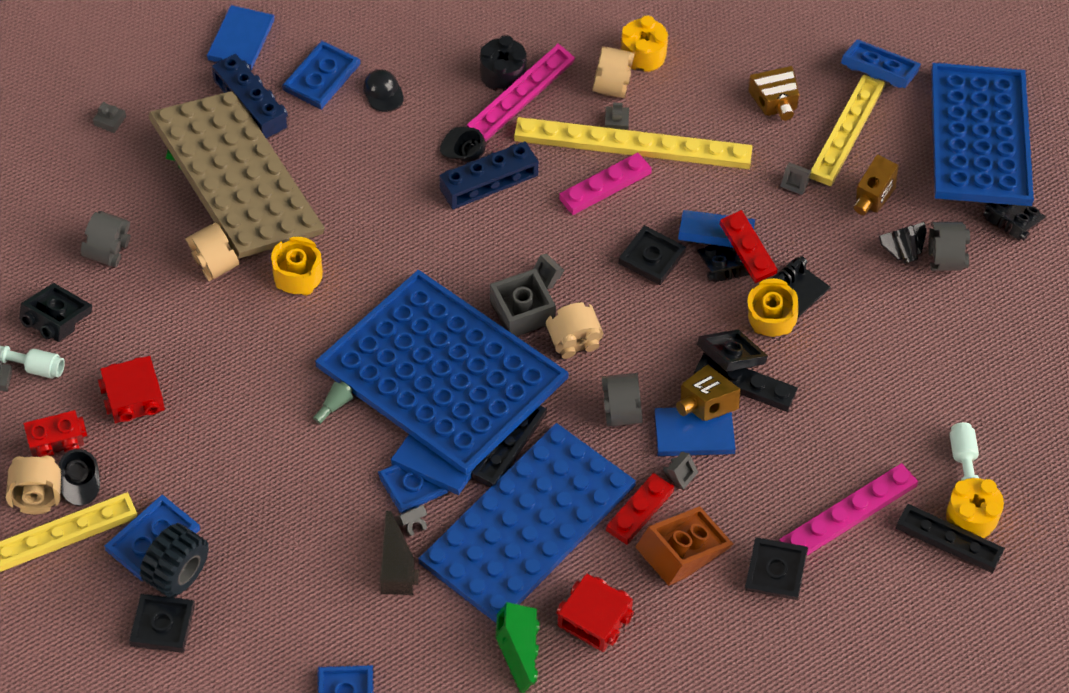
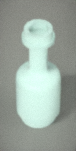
(35, 361)
(964, 447)

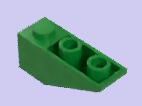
(517, 640)

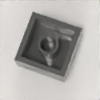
(522, 302)

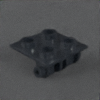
(1019, 218)
(721, 263)
(806, 284)

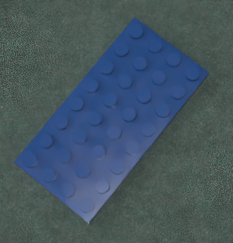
(981, 134)
(527, 522)

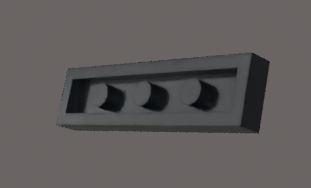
(755, 385)
(501, 458)
(950, 538)

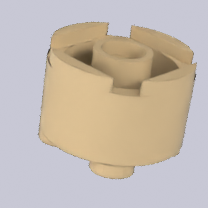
(613, 72)
(212, 251)
(574, 329)
(33, 484)

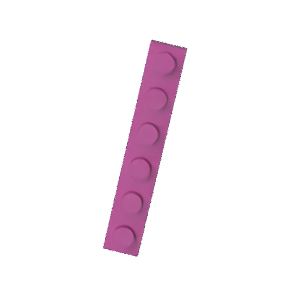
(522, 91)
(853, 509)

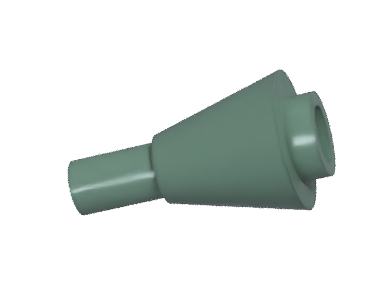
(337, 397)

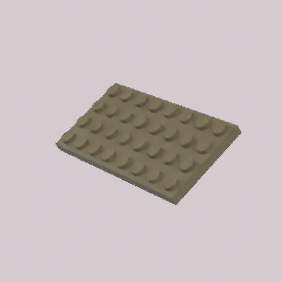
(236, 173)

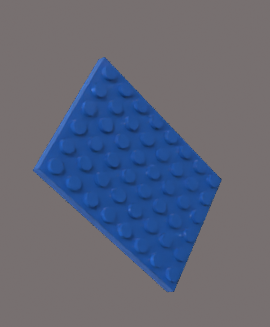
(442, 371)

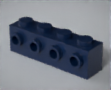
(235, 76)
(488, 175)

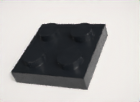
(652, 255)
(732, 350)
(776, 568)
(162, 623)

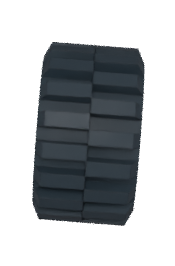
(174, 560)

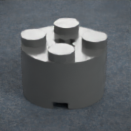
(105, 238)
(948, 246)
(622, 399)

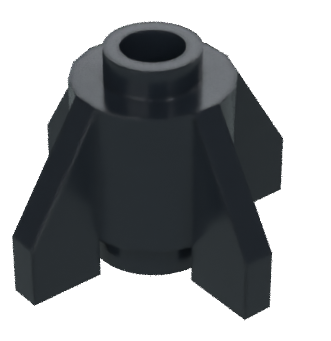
(905, 242)

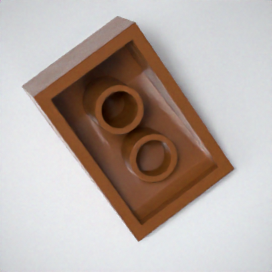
(682, 544)

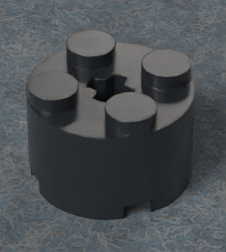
(502, 62)

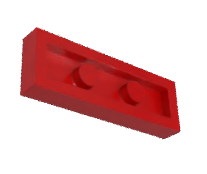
(748, 246)
(640, 508)

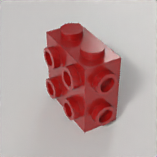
(131, 389)
(55, 434)
(595, 612)

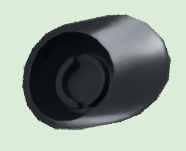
(383, 91)
(463, 144)
(79, 477)

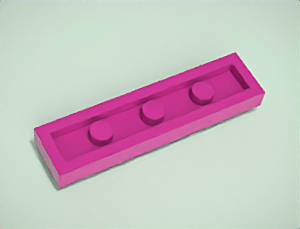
(605, 183)

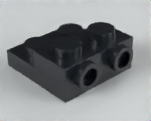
(54, 312)

